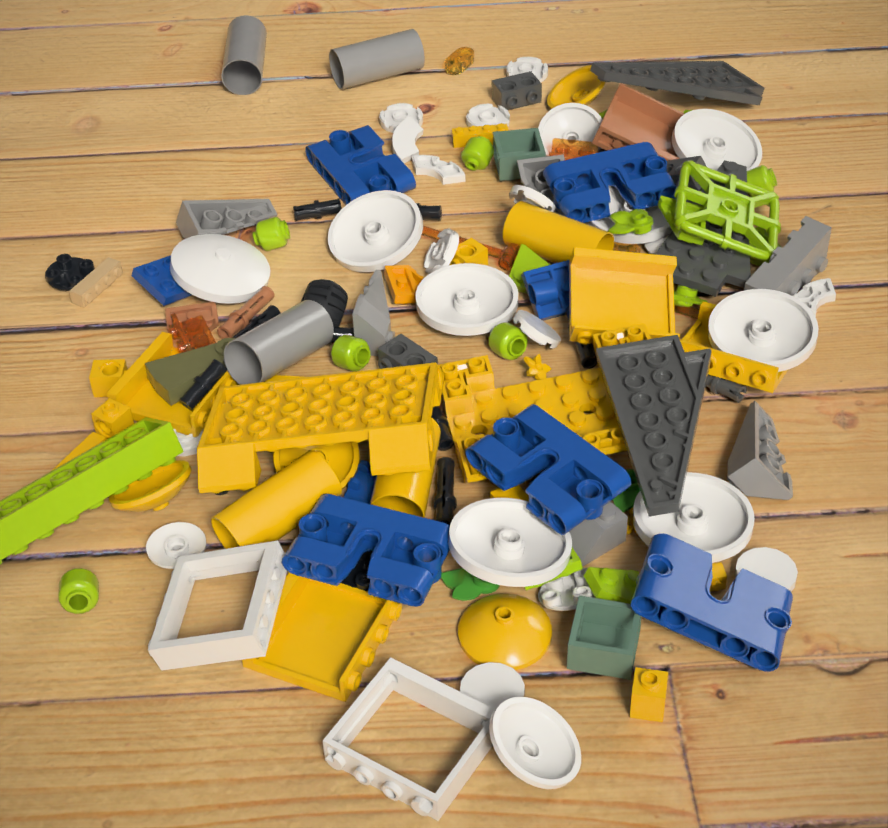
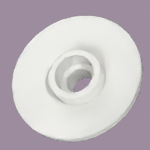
(174, 541)

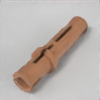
(230, 327)

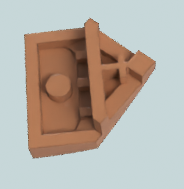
(183, 313)

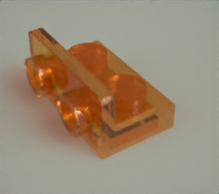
(572, 148)
(190, 333)

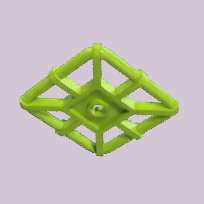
(728, 210)

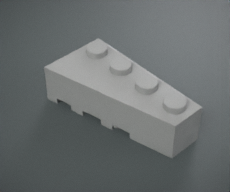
(795, 262)

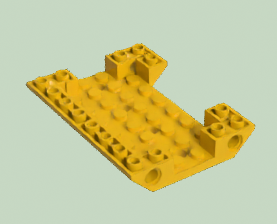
(475, 404)
(375, 405)

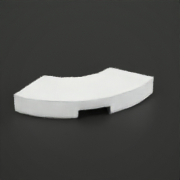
(404, 139)
(443, 171)
(817, 293)

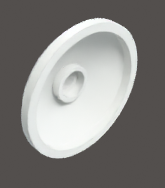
(569, 122)
(535, 743)

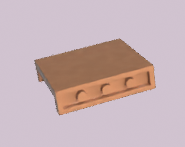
(635, 120)

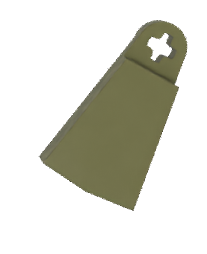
(175, 374)

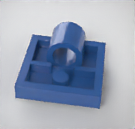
(159, 282)
(548, 289)

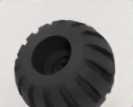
(328, 295)

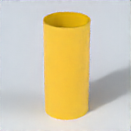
(550, 233)
(407, 490)
(276, 503)

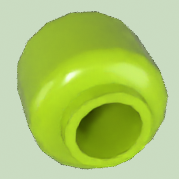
(477, 153)
(762, 177)
(271, 233)
(508, 341)
(350, 353)
(78, 591)

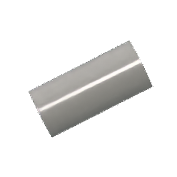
(244, 55)
(376, 58)
(278, 343)

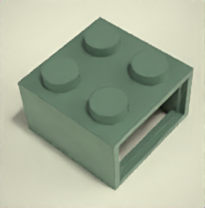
(515, 146)
(603, 638)

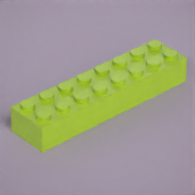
(85, 483)

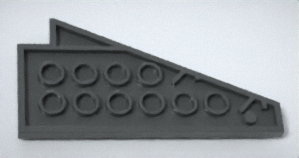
(696, 78)
(707, 265)
(657, 407)

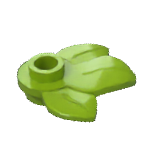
(635, 221)
(686, 297)

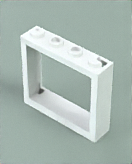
(224, 646)
(430, 694)

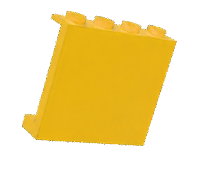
(619, 292)
(728, 365)
(138, 393)
(325, 636)

